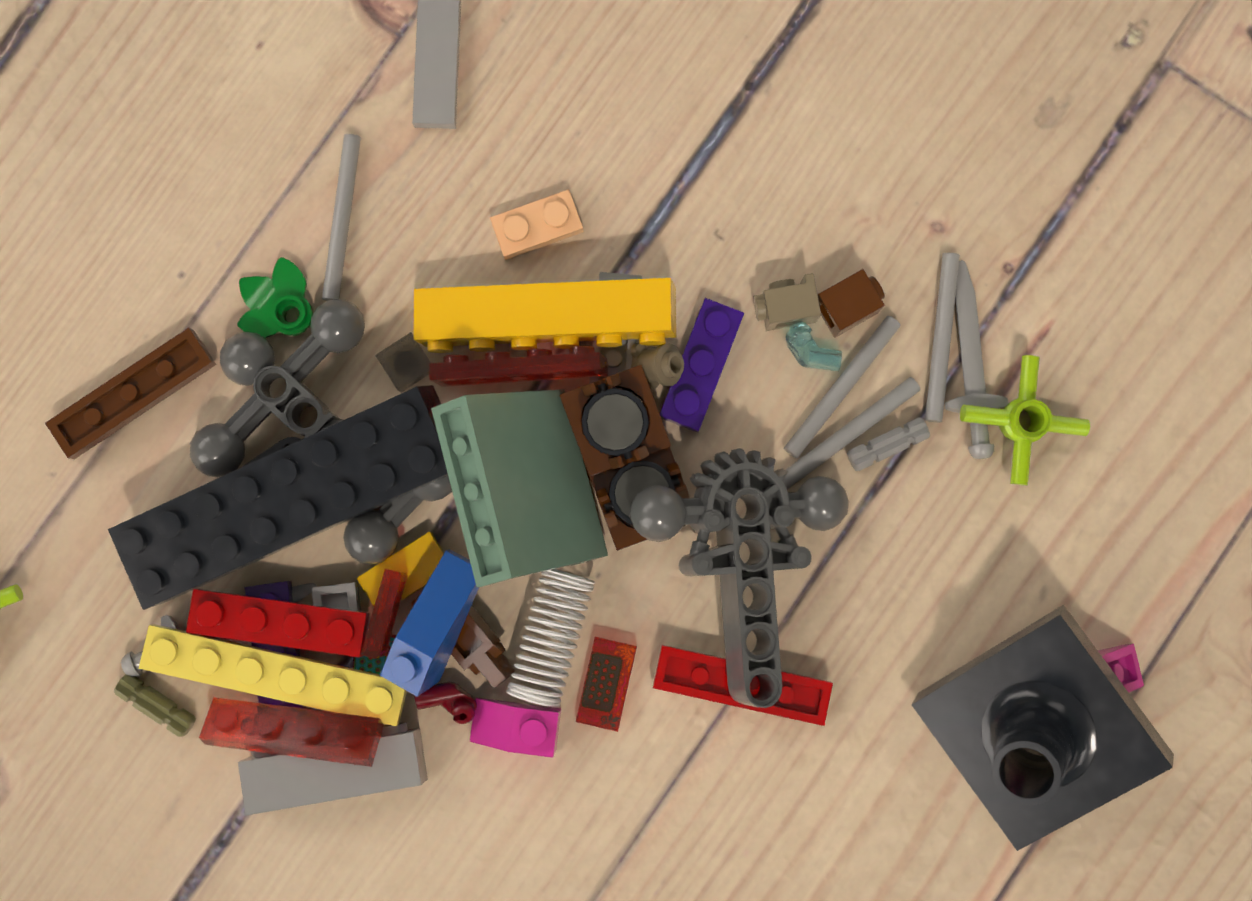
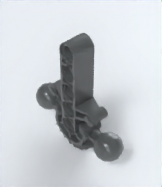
(819, 504)

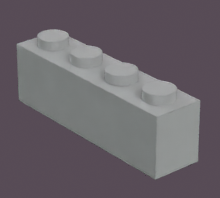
(286, 782)

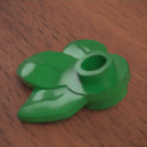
(273, 298)

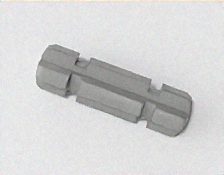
(888, 444)

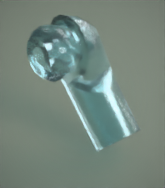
(807, 351)

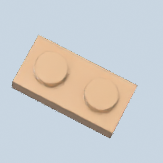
(537, 224)

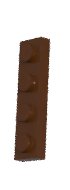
(130, 394)

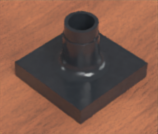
(1051, 696)

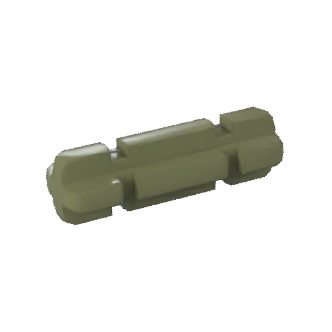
(155, 705)

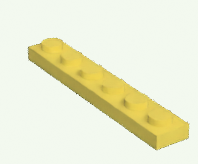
(271, 674)

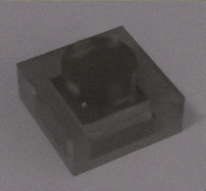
(404, 362)

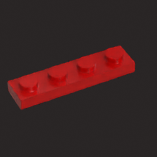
(277, 622)
(706, 679)

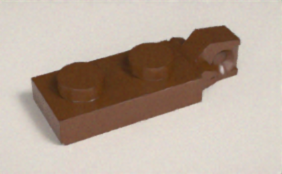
(481, 650)

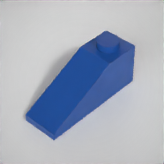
(432, 626)

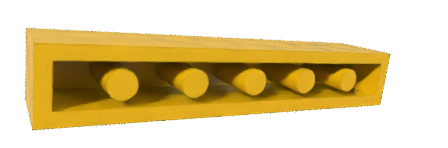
(545, 313)

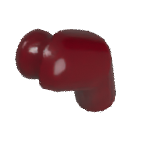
(451, 698)

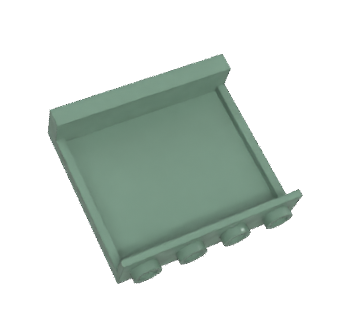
(518, 484)

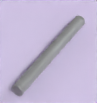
(341, 217)
(942, 337)
(842, 386)
(850, 431)

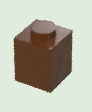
(851, 302)

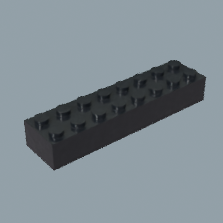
(283, 498)

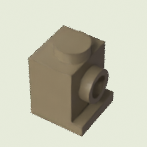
(788, 303)

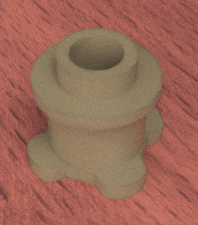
(660, 364)

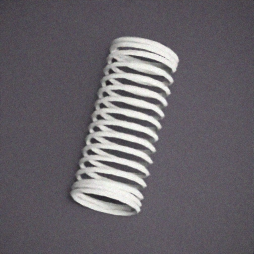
(542, 697)

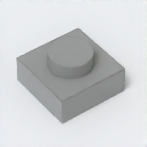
(338, 596)

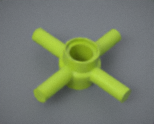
(1040, 416)

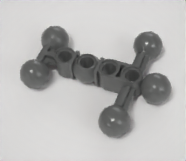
(250, 361)

